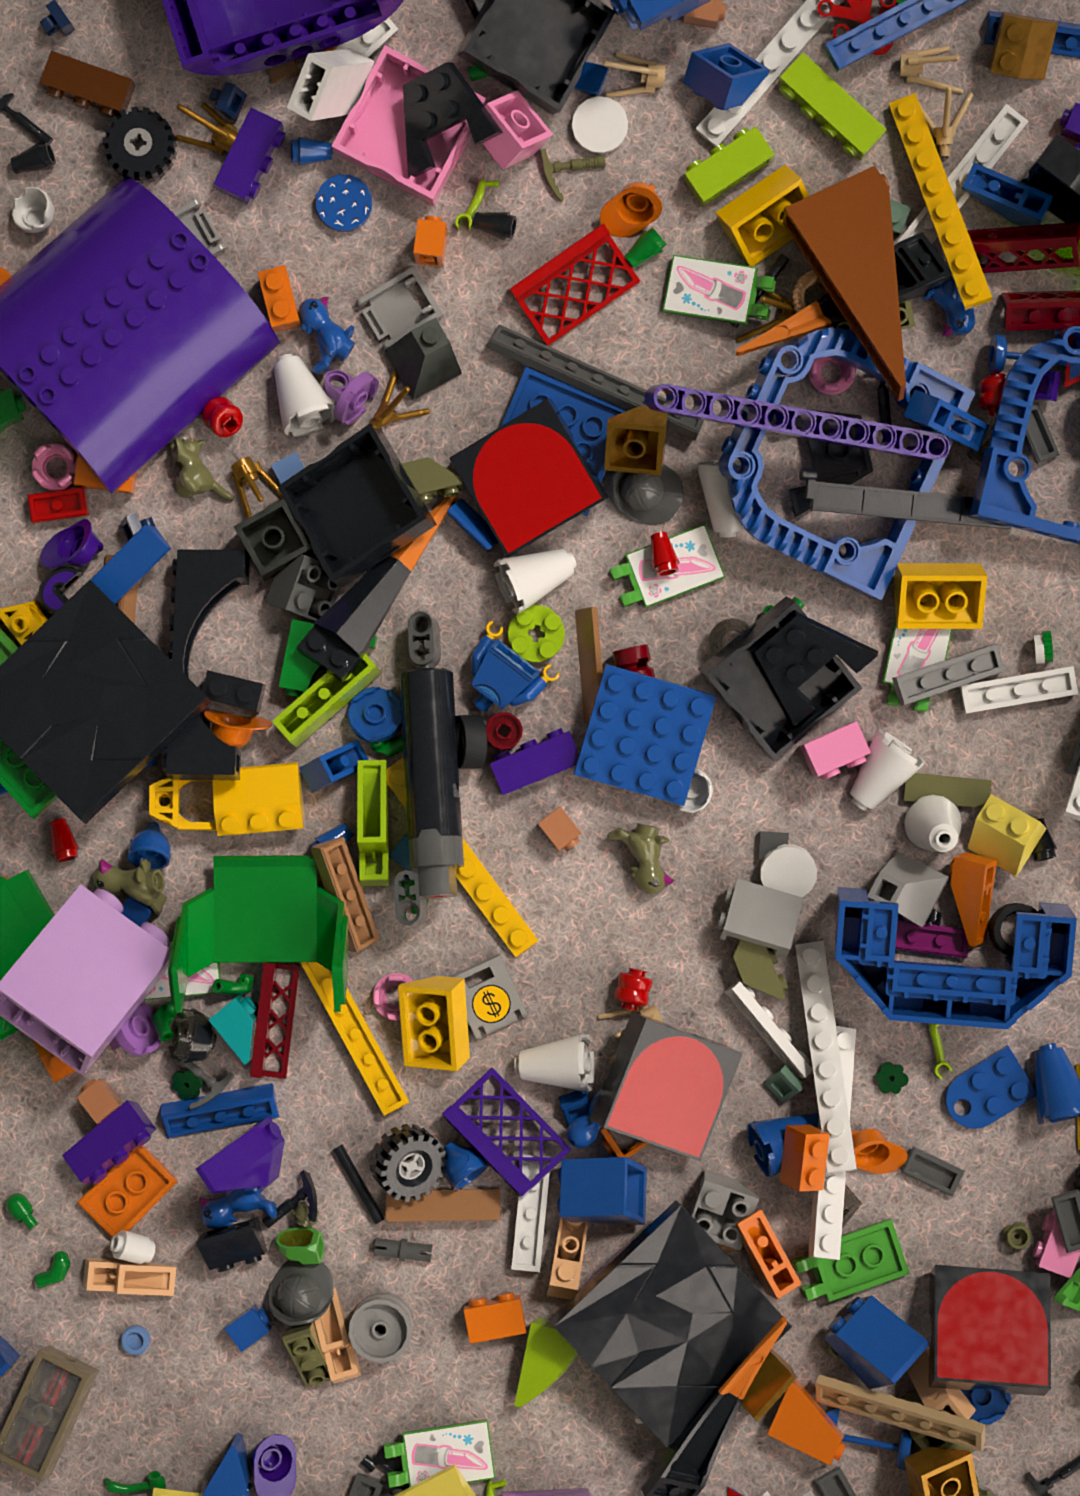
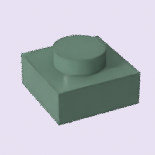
(899, 216)
(784, 1084)

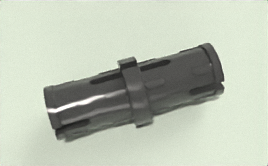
(403, 1249)

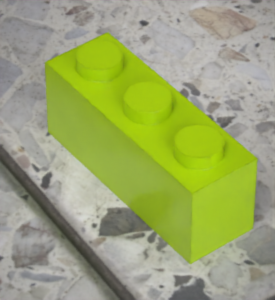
(728, 165)

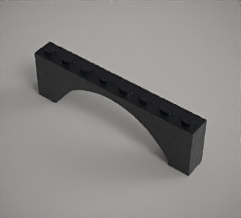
(201, 584)

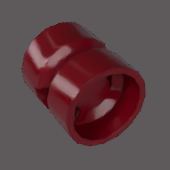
(634, 659)
(504, 730)

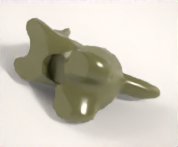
(193, 474)

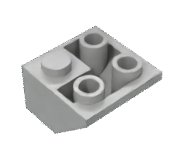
(909, 885)
(720, 1205)

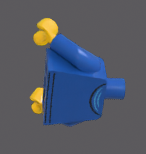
(503, 674)

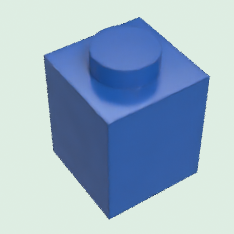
(249, 1327)

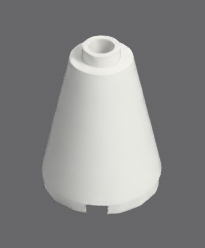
(300, 397)
(717, 498)
(533, 576)
(884, 771)
(933, 823)
(559, 1063)

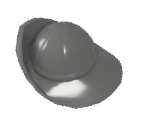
(646, 496)
(300, 1293)

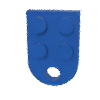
(991, 1088)

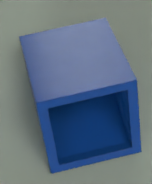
(603, 1191)
(875, 1342)

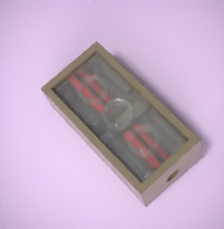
(45, 1412)

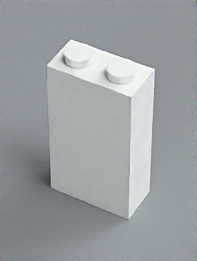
(330, 84)

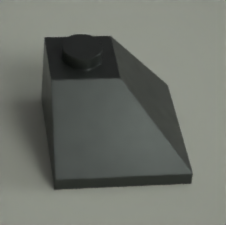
(424, 359)

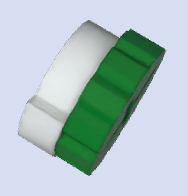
(1043, 647)

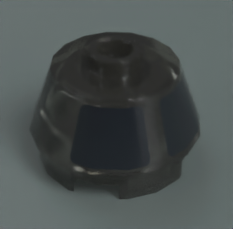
(192, 1037)

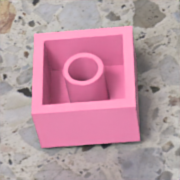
(521, 127)
(834, 750)

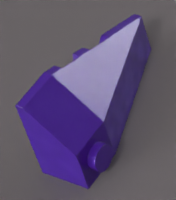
(246, 1161)

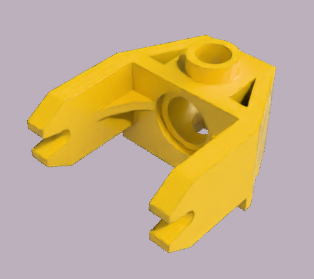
(23, 619)
(170, 814)

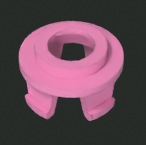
(838, 387)
(43, 455)
(380, 991)

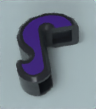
(52, 588)

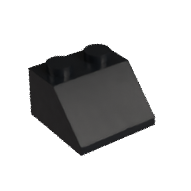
(232, 1244)

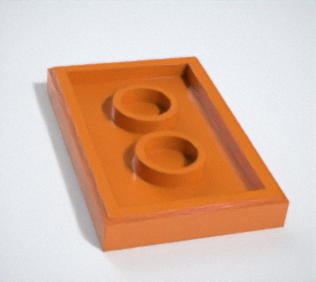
(128, 1191)

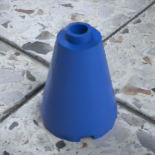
(1056, 1085)
(769, 1139)

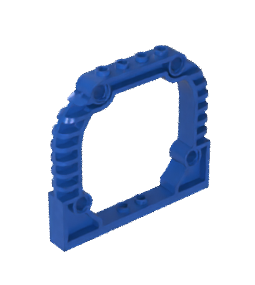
(999, 494)
(866, 565)

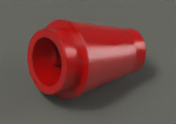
(663, 555)
(62, 841)

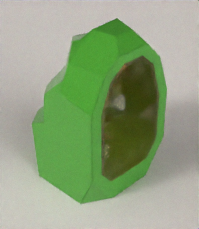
(301, 1245)

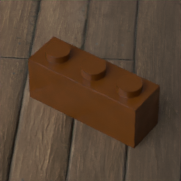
(86, 85)

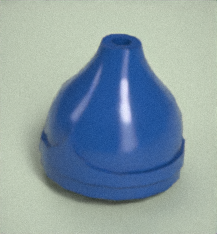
(150, 845)
(462, 1165)

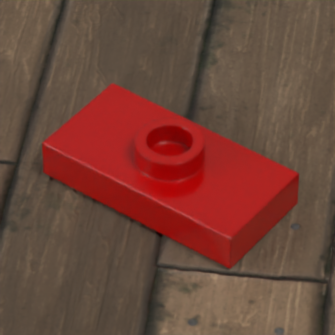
(58, 505)

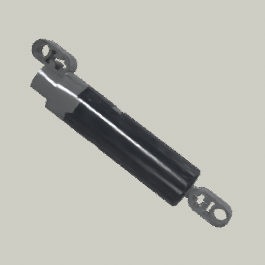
(429, 776)

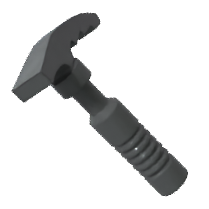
(217, 1087)

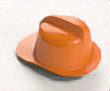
(631, 210)
(234, 729)
(875, 1153)

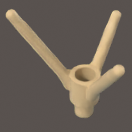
(945, 134)

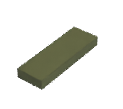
(958, 790)

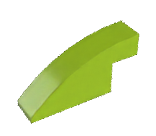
(373, 822)
(544, 1361)

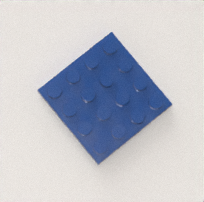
(581, 411)
(644, 734)

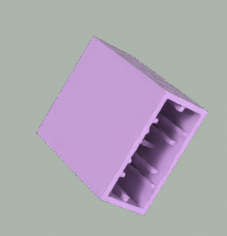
(83, 977)

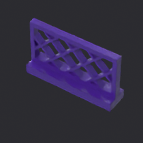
(488, 1150)

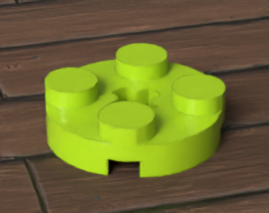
(527, 620)

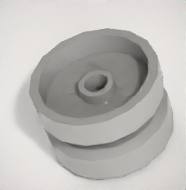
(368, 1339)

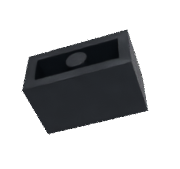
(234, 691)

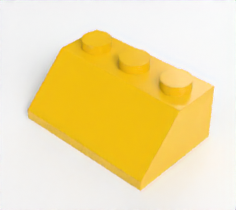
(757, 215)
(939, 595)
(262, 800)
(434, 1023)

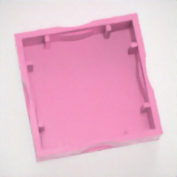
(376, 134)

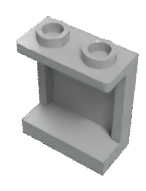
(760, 916)

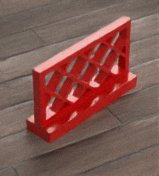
(558, 265)

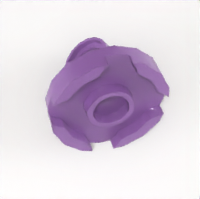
(352, 395)
(138, 1033)

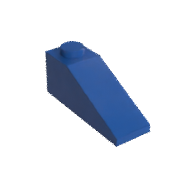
(1007, 196)
(946, 420)

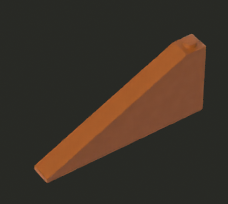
(851, 250)

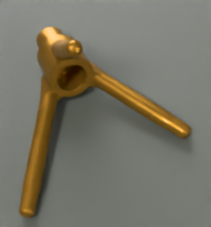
(786, 310)
(387, 411)

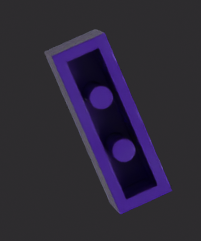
(250, 156)
(534, 761)
(109, 1143)

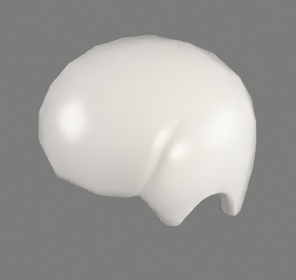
(33, 210)
(699, 793)

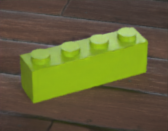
(831, 107)
(323, 702)

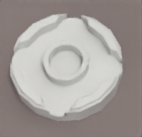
(599, 125)
(789, 870)

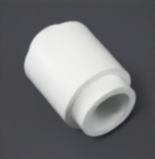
(132, 1247)

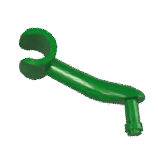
(154, 1481)

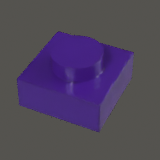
(1048, 386)

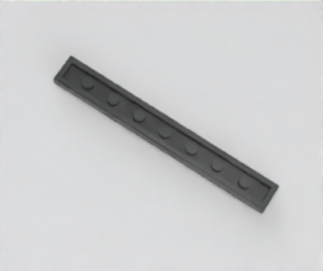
(582, 376)

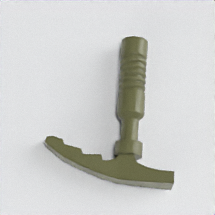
(574, 164)

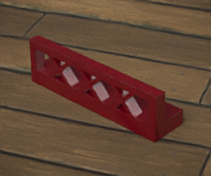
(1025, 239)
(1041, 310)
(264, 1018)

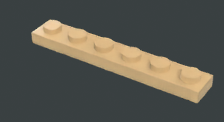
(900, 1412)

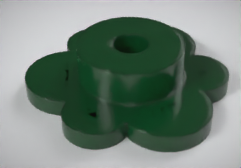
(887, 1070)
(186, 1084)

